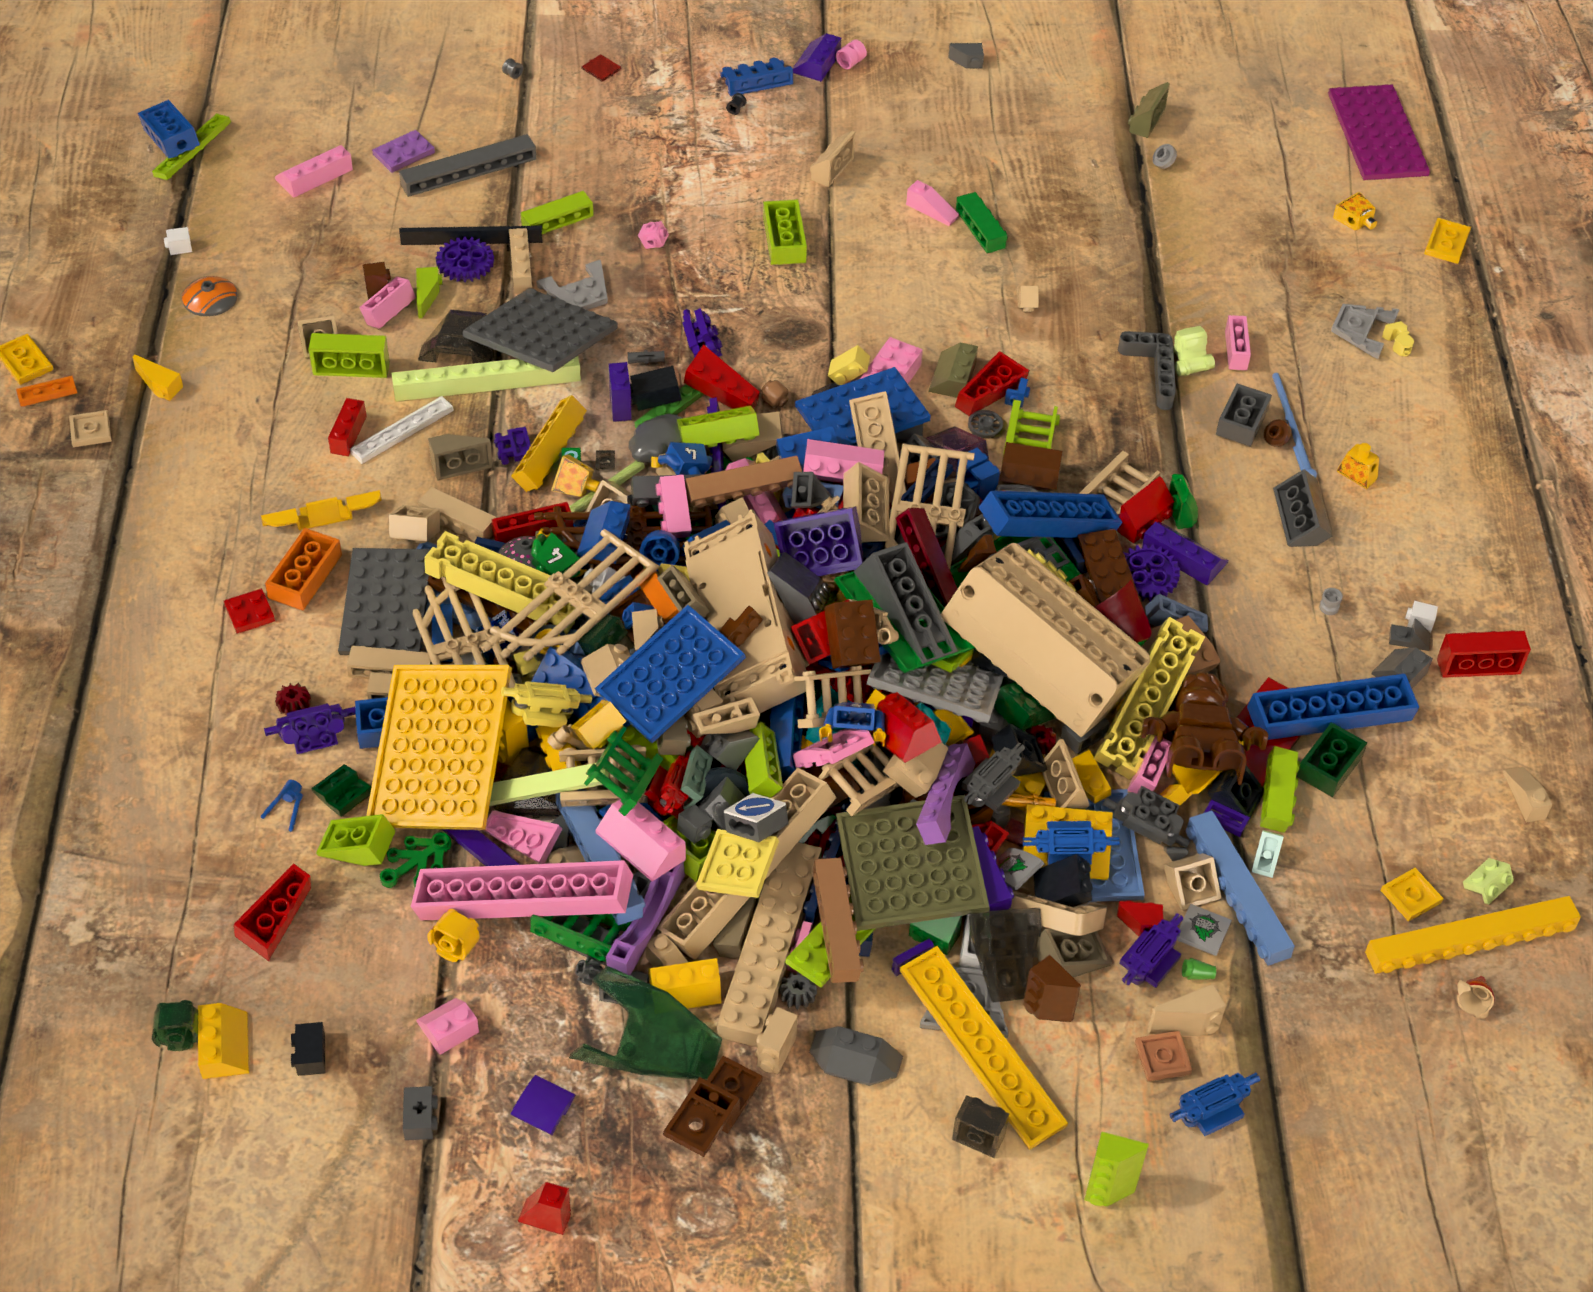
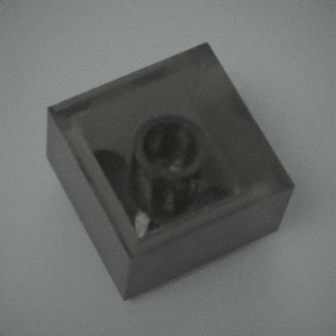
(980, 1126)

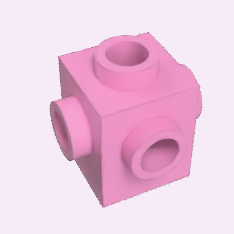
(653, 235)

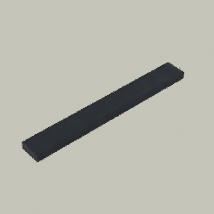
(486, 234)

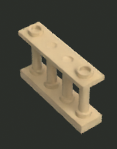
(1110, 475)
(812, 718)
(871, 792)
(594, 795)

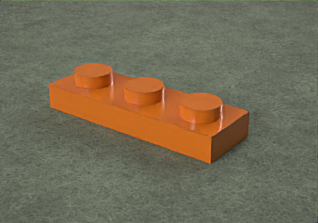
(46, 391)

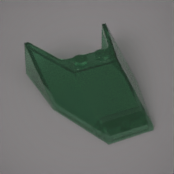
(658, 1035)

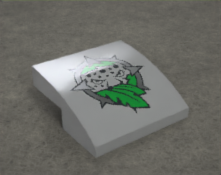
(1018, 866)
(1203, 929)

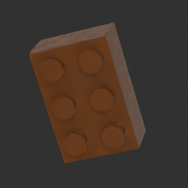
(852, 634)

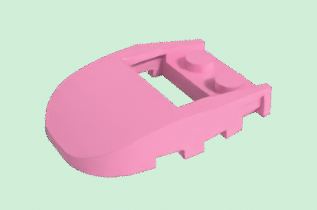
(833, 751)

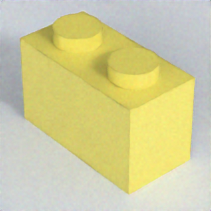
(849, 365)

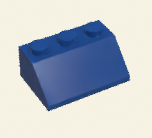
(609, 516)

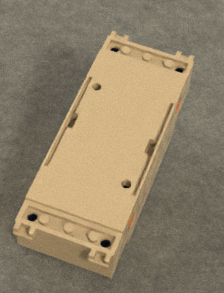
(731, 575)

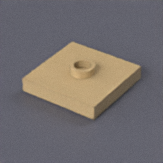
(90, 428)

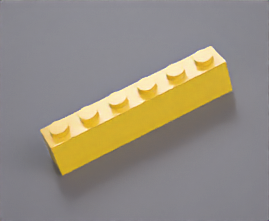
(549, 444)

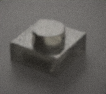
(605, 459)

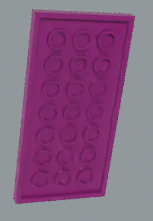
(1378, 132)

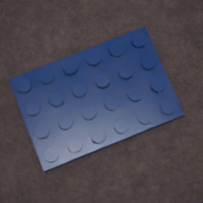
(833, 405)
(670, 673)

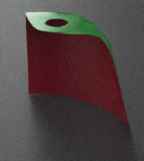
(1127, 613)

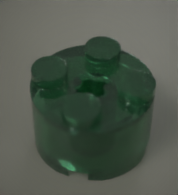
(175, 1025)

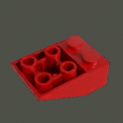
(813, 637)

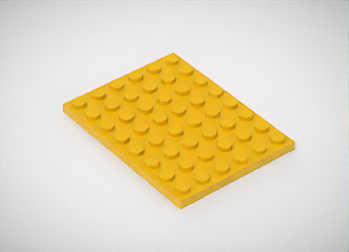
(439, 746)

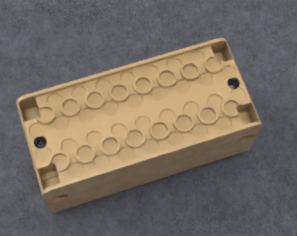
(1046, 637)

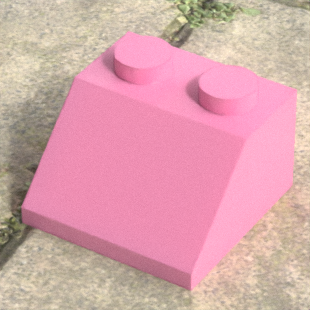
(449, 1025)

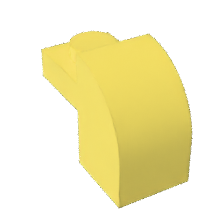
(525, 668)

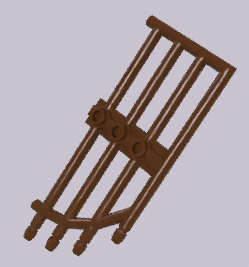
(636, 529)

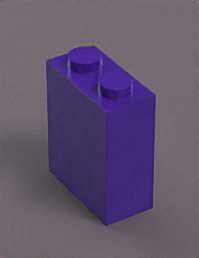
(620, 391)

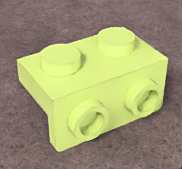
(1490, 879)

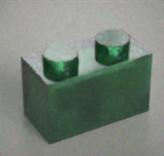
(607, 631)

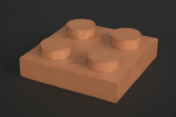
(1163, 1056)

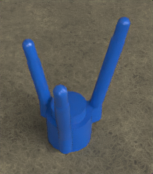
(289, 792)

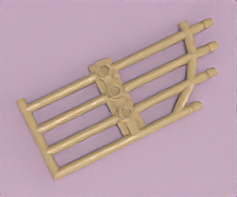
(937, 514)
(577, 597)
(456, 647)

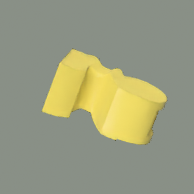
(1398, 332)

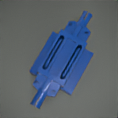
(1070, 838)
(1215, 1103)

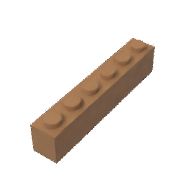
(741, 482)
(837, 921)

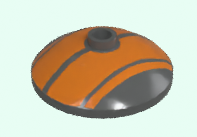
(209, 296)

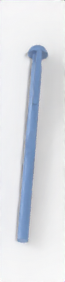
(1299, 449)

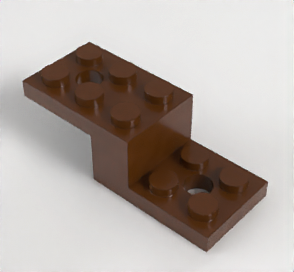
(712, 1106)

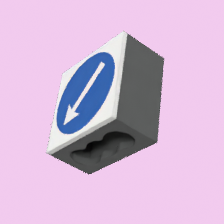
(756, 817)

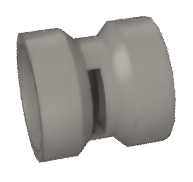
(1331, 601)

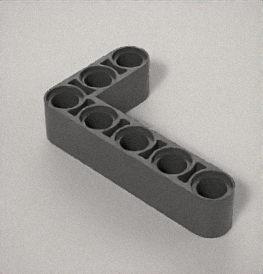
(1161, 348)

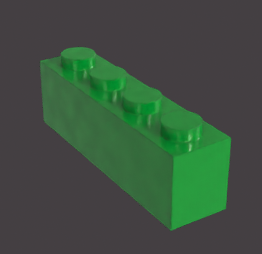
(981, 222)

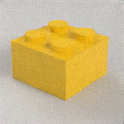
(598, 724)

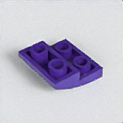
(543, 1104)

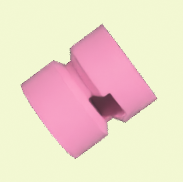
(851, 54)

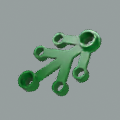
(416, 857)

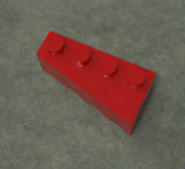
(717, 379)
(273, 912)

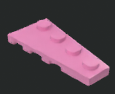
(524, 834)

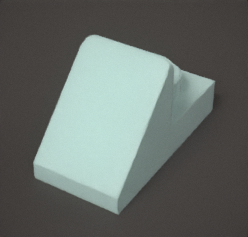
(1267, 853)

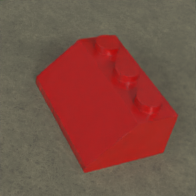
(1144, 509)

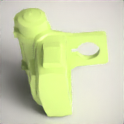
(1191, 351)

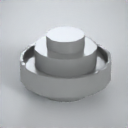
(1164, 156)

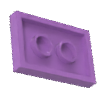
(403, 151)

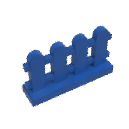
(762, 80)

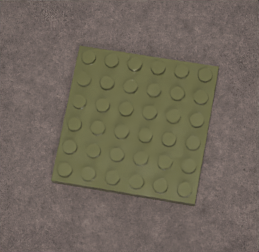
(901, 878)

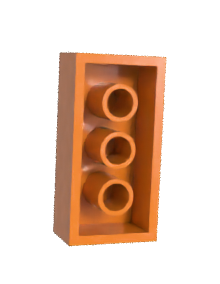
(303, 569)

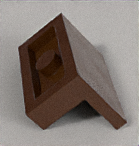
(978, 553)

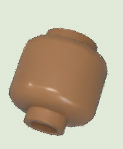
(774, 393)

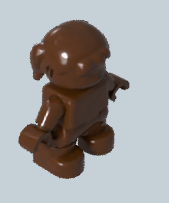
(1203, 728)

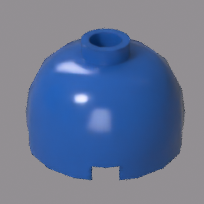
(661, 547)

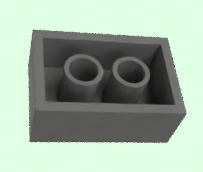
(1243, 414)

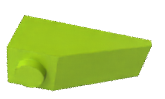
(427, 288)

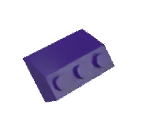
(818, 57)

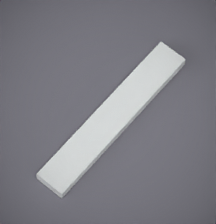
(401, 429)

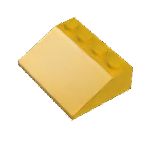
(1037, 817)

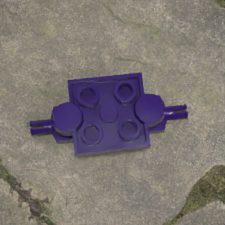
(707, 332)
(311, 727)
(1153, 953)

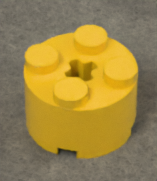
(454, 935)

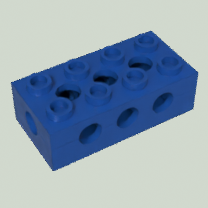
(167, 127)

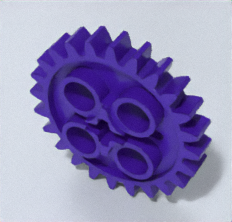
(464, 259)
(1149, 573)

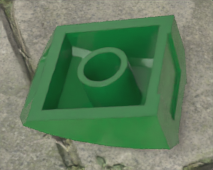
(1185, 506)

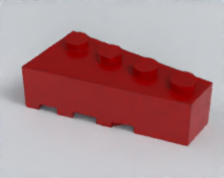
(990, 384)

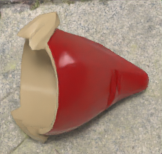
(1475, 997)

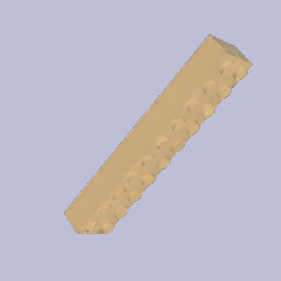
(705, 913)
(767, 946)

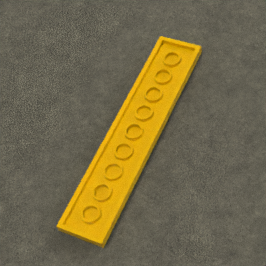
(983, 1047)

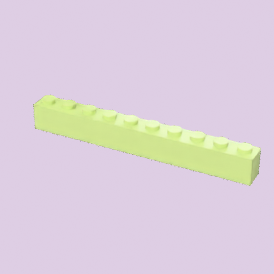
(478, 378)

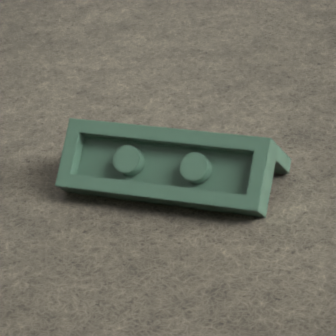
(695, 774)

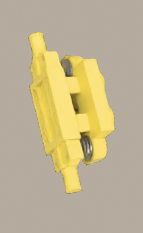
(544, 702)

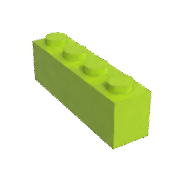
(559, 212)
(763, 764)
(1279, 789)

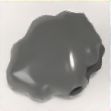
(654, 437)

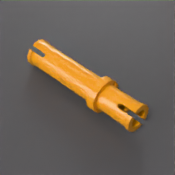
(1019, 800)

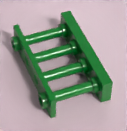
(642, 776)
(581, 942)

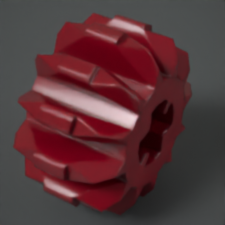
(292, 698)
(1044, 736)

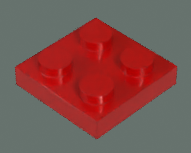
(249, 611)

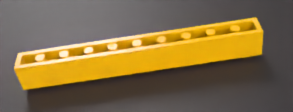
(1472, 934)

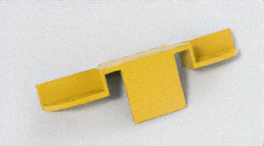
(322, 511)
(1190, 782)

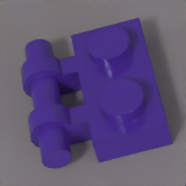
(519, 443)

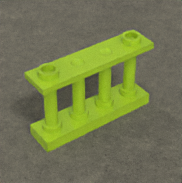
(1016, 427)

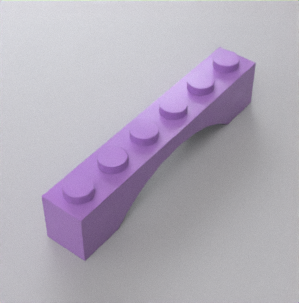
(934, 818)
(632, 943)

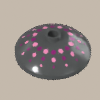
(519, 550)

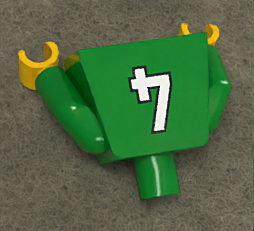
(552, 555)

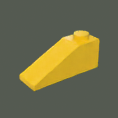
(161, 380)

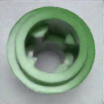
(1195, 970)

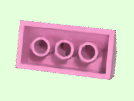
(315, 171)
(832, 460)
(765, 504)
(642, 840)

